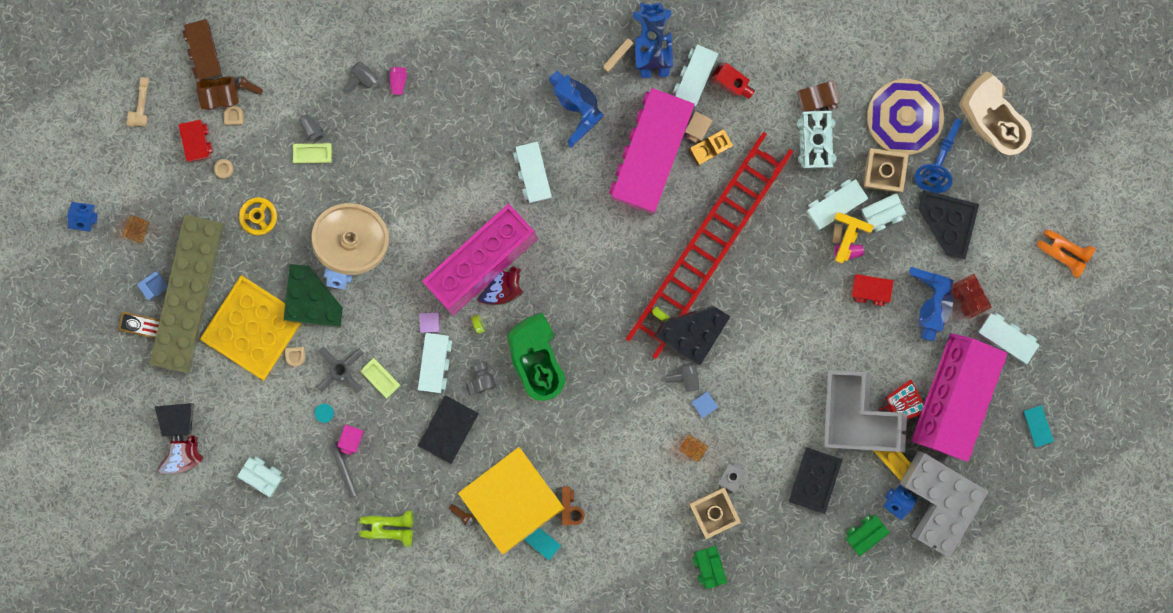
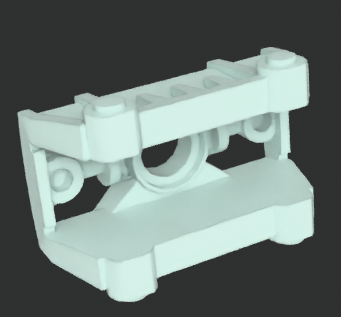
(807, 143)

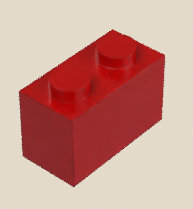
(195, 140)
(871, 289)

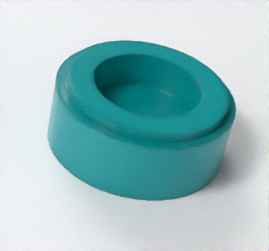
(324, 413)

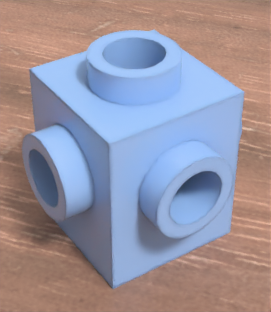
(336, 279)

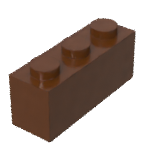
(202, 50)

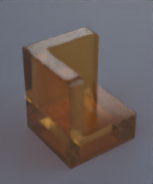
(136, 229)
(693, 448)

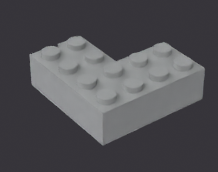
(852, 424)
(952, 502)

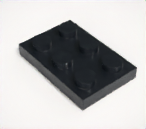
(448, 429)
(815, 480)

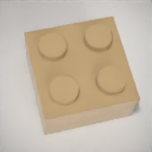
(885, 170)
(714, 513)

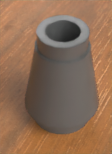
(311, 129)

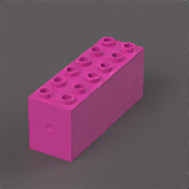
(651, 150)
(480, 259)
(959, 397)

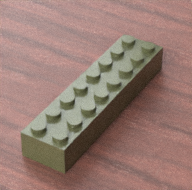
(187, 293)

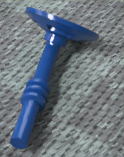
(934, 169)

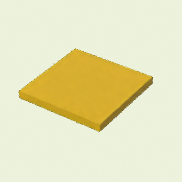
(250, 328)
(511, 500)

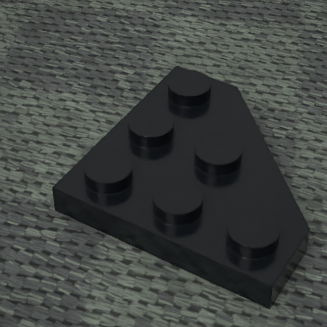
(949, 221)
(693, 332)

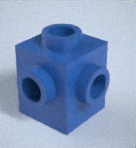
(81, 216)
(899, 501)

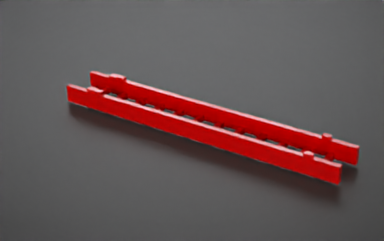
(779, 166)

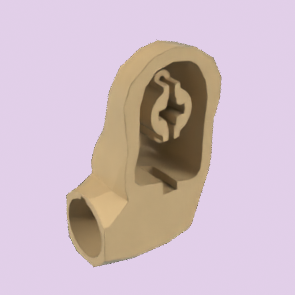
(994, 116)

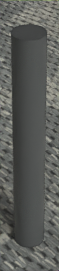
(343, 469)

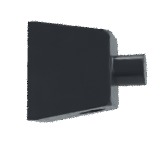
(175, 420)

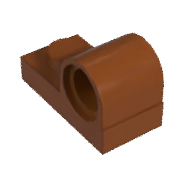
(567, 497)

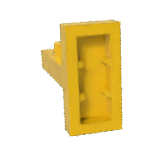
(850, 234)

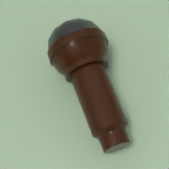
(242, 83)
(467, 518)

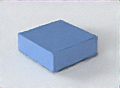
(704, 404)

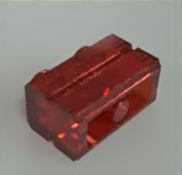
(971, 296)

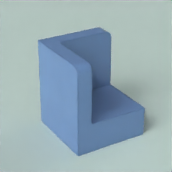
(153, 286)

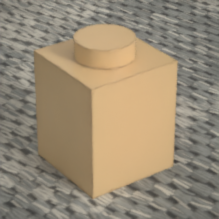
(697, 127)

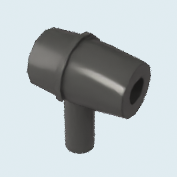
(361, 74)
(688, 375)

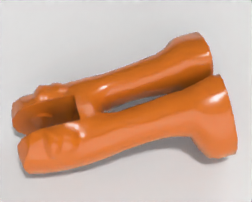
(1060, 242)

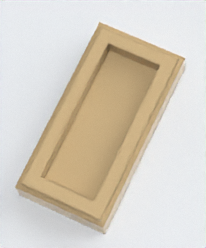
(617, 56)

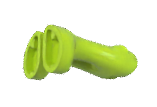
(378, 532)

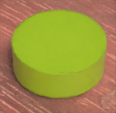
(660, 314)
(477, 324)

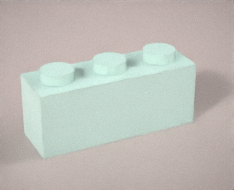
(695, 74)
(532, 173)
(842, 201)
(1008, 338)
(434, 363)

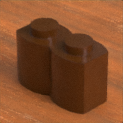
(217, 92)
(819, 97)

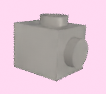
(732, 477)

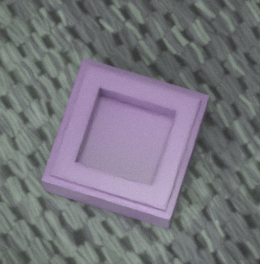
(429, 322)

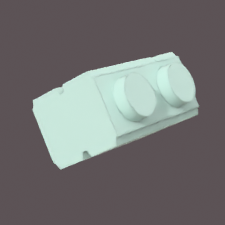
(883, 212)
(260, 476)

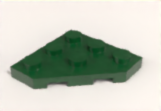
(310, 300)

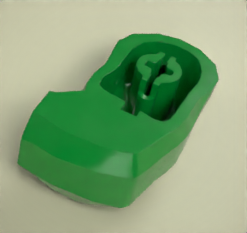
(535, 359)

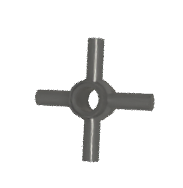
(346, 376)

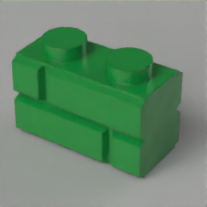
(867, 534)
(710, 567)

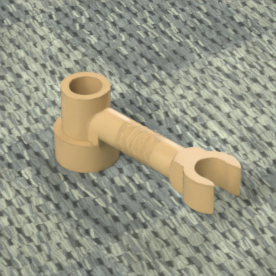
(138, 118)

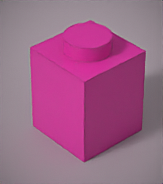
(350, 439)

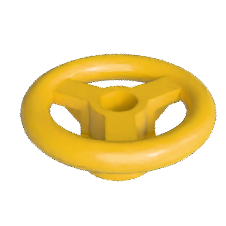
(264, 204)

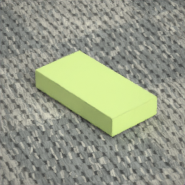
(312, 153)
(380, 378)

